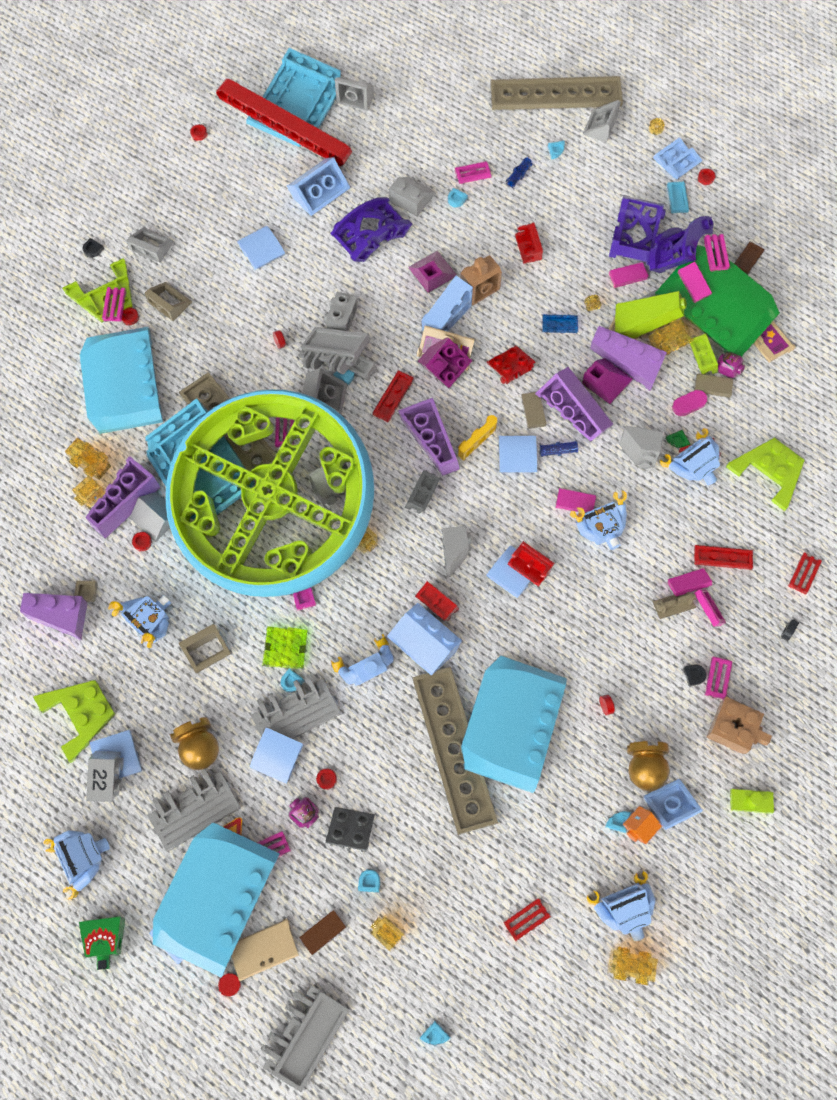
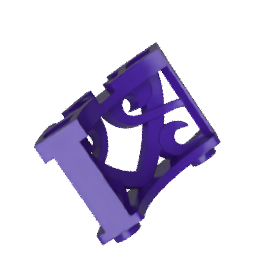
(376, 208)
(627, 211)
(678, 241)

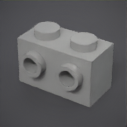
(341, 311)

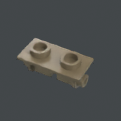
(674, 605)

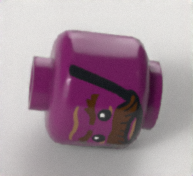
(730, 364)
(303, 812)

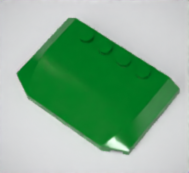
(733, 312)

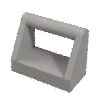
(146, 249)

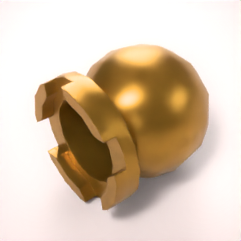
(197, 746)
(648, 766)

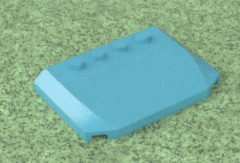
(301, 88)
(120, 381)
(165, 441)
(512, 723)
(212, 897)

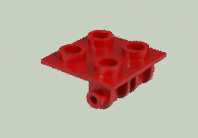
(511, 363)

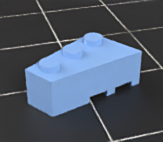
(450, 306)

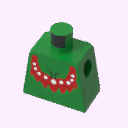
(102, 939)

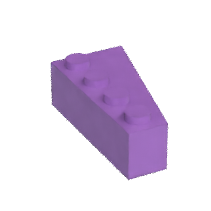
(629, 355)
(575, 404)
(428, 430)
(121, 497)

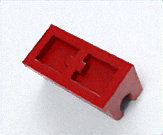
(529, 243)
(531, 564)
(437, 601)

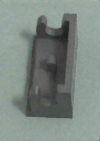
(422, 492)

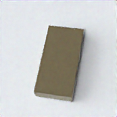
(714, 385)
(533, 410)

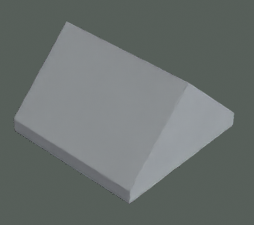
(602, 121)
(151, 515)

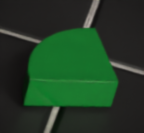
(678, 439)

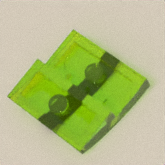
(284, 647)

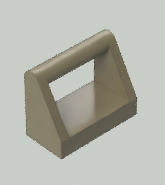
(164, 307)
(199, 639)

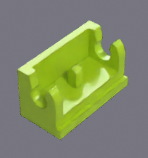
(704, 354)

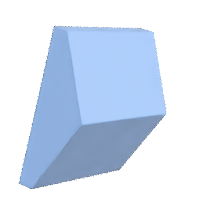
(672, 804)

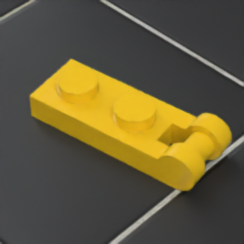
(477, 437)

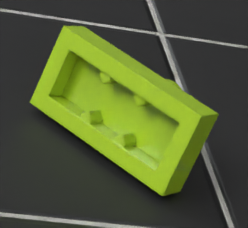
(751, 801)

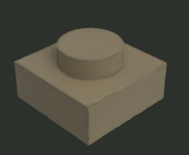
(86, 589)

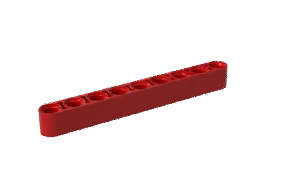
(283, 121)

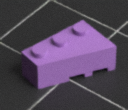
(56, 611)

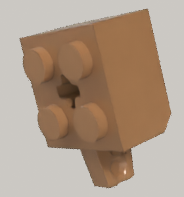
(483, 277)
(747, 724)

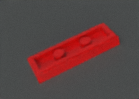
(393, 396)
(723, 557)

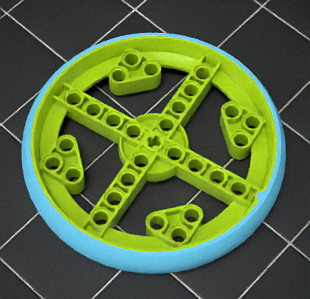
(229, 418)

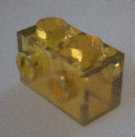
(671, 337)
(87, 458)
(639, 967)

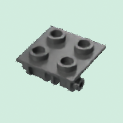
(350, 829)

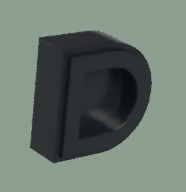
(92, 248)
(789, 630)
(694, 674)

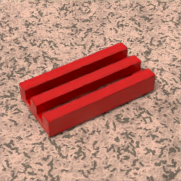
(810, 560)
(541, 909)

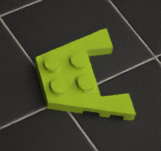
(94, 300)
(775, 462)
(85, 707)

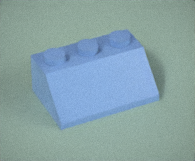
(319, 186)
(424, 639)

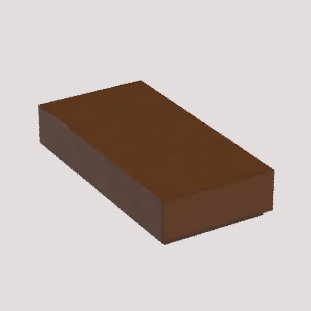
(749, 257)
(322, 932)

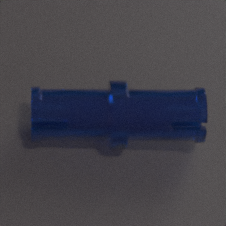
(519, 172)
(558, 448)

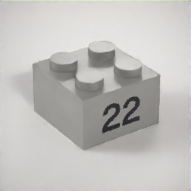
(103, 776)

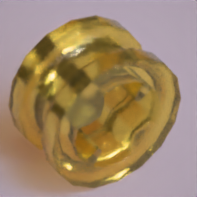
(656, 131)
(592, 302)

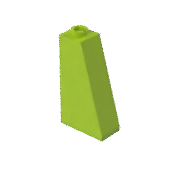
(647, 314)

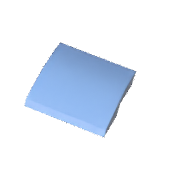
(677, 158)
(261, 247)
(517, 454)
(507, 576)
(122, 743)
(276, 755)

